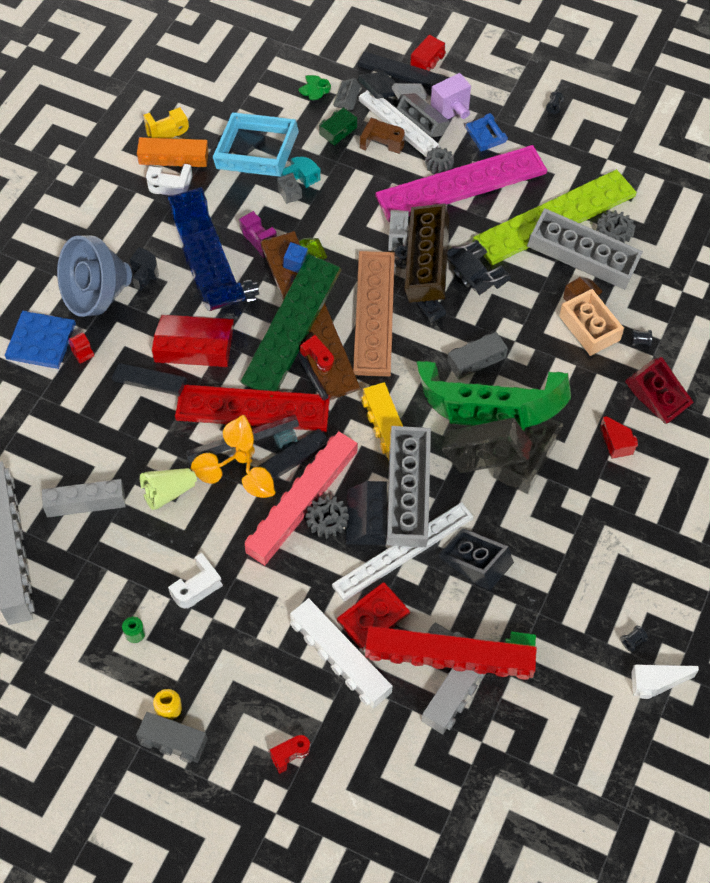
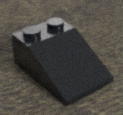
(477, 558)

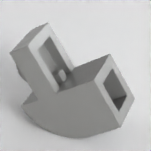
(398, 229)

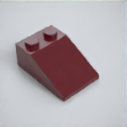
(659, 390)

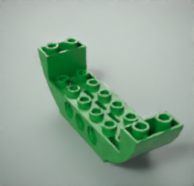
(484, 403)

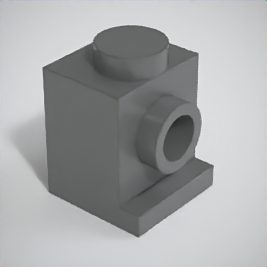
(289, 188)

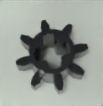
(250, 289)

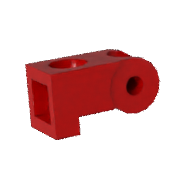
(318, 352)
(288, 751)

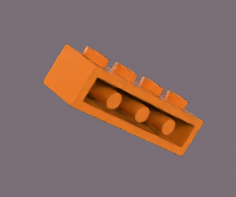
(172, 152)

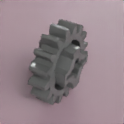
(616, 226)
(323, 510)

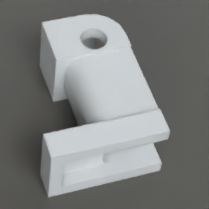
(168, 183)
(198, 587)

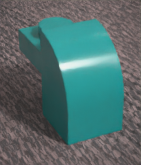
(304, 170)

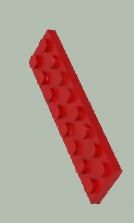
(226, 404)

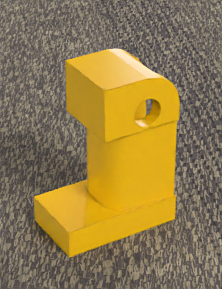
(168, 126)

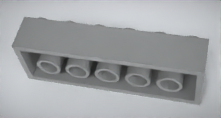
(584, 248)
(408, 487)

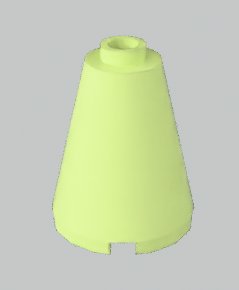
(166, 485)

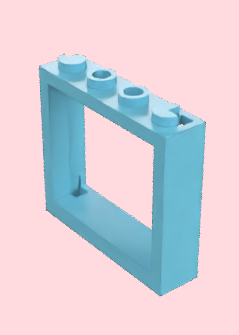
(252, 164)

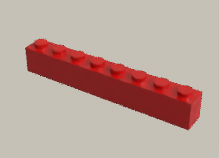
(450, 652)

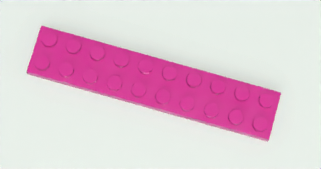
(463, 181)

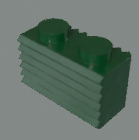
(338, 126)

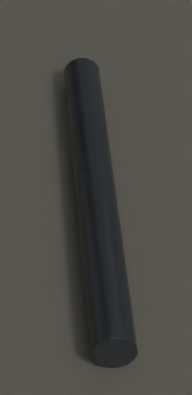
(313, 377)

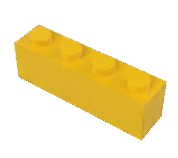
(381, 412)

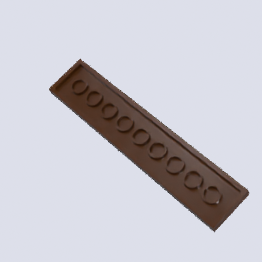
(341, 378)

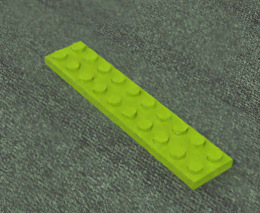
(576, 205)

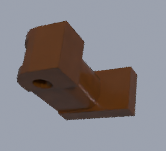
(384, 134)

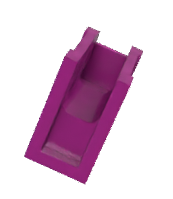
(254, 231)

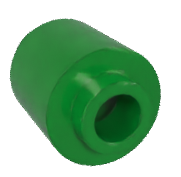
(133, 629)

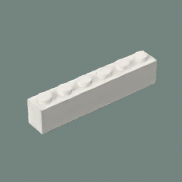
(340, 653)

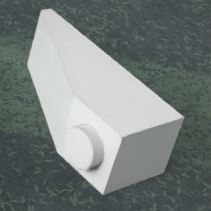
(655, 679)

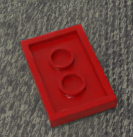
(376, 609)

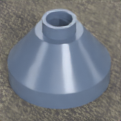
(90, 275)

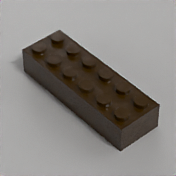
(427, 253)

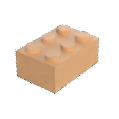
(591, 322)

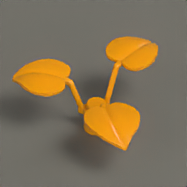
(238, 435)

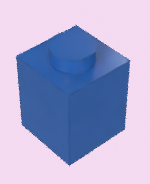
(295, 257)

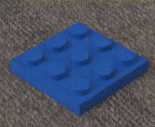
(40, 339)

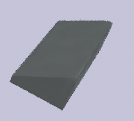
(347, 94)

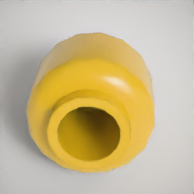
(167, 704)

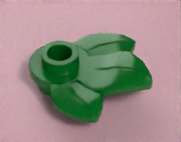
(315, 87)

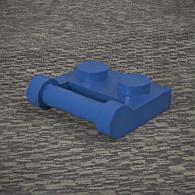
(481, 134)

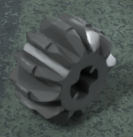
(439, 160)

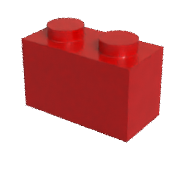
(428, 53)

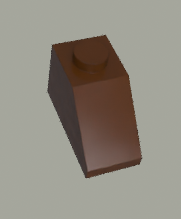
(579, 287)

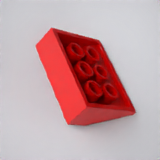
(193, 340)

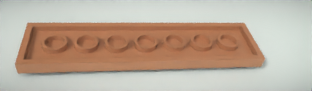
(374, 314)

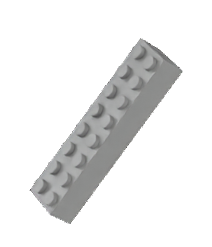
(14, 585)

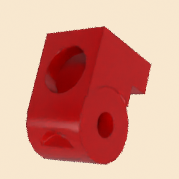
(81, 347)

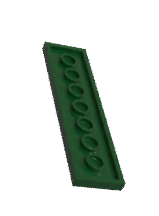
(291, 325)

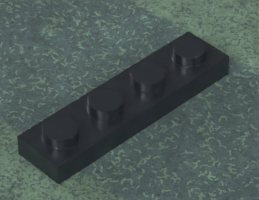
(295, 454)

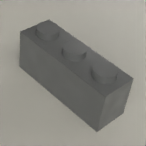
(423, 115)
(477, 355)
(171, 737)

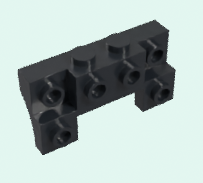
(473, 271)

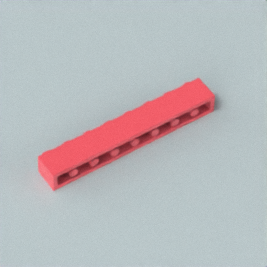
(294, 504)

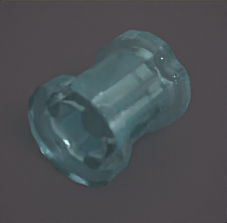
(285, 437)

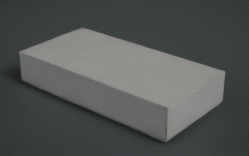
(400, 89)

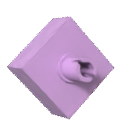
(452, 97)

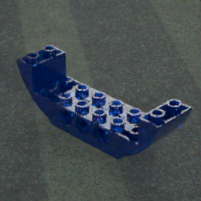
(204, 251)

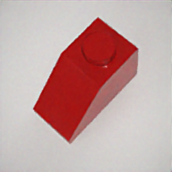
(618, 438)

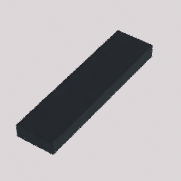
(149, 379)

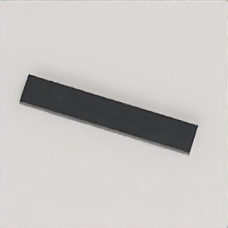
(400, 70)
(258, 433)

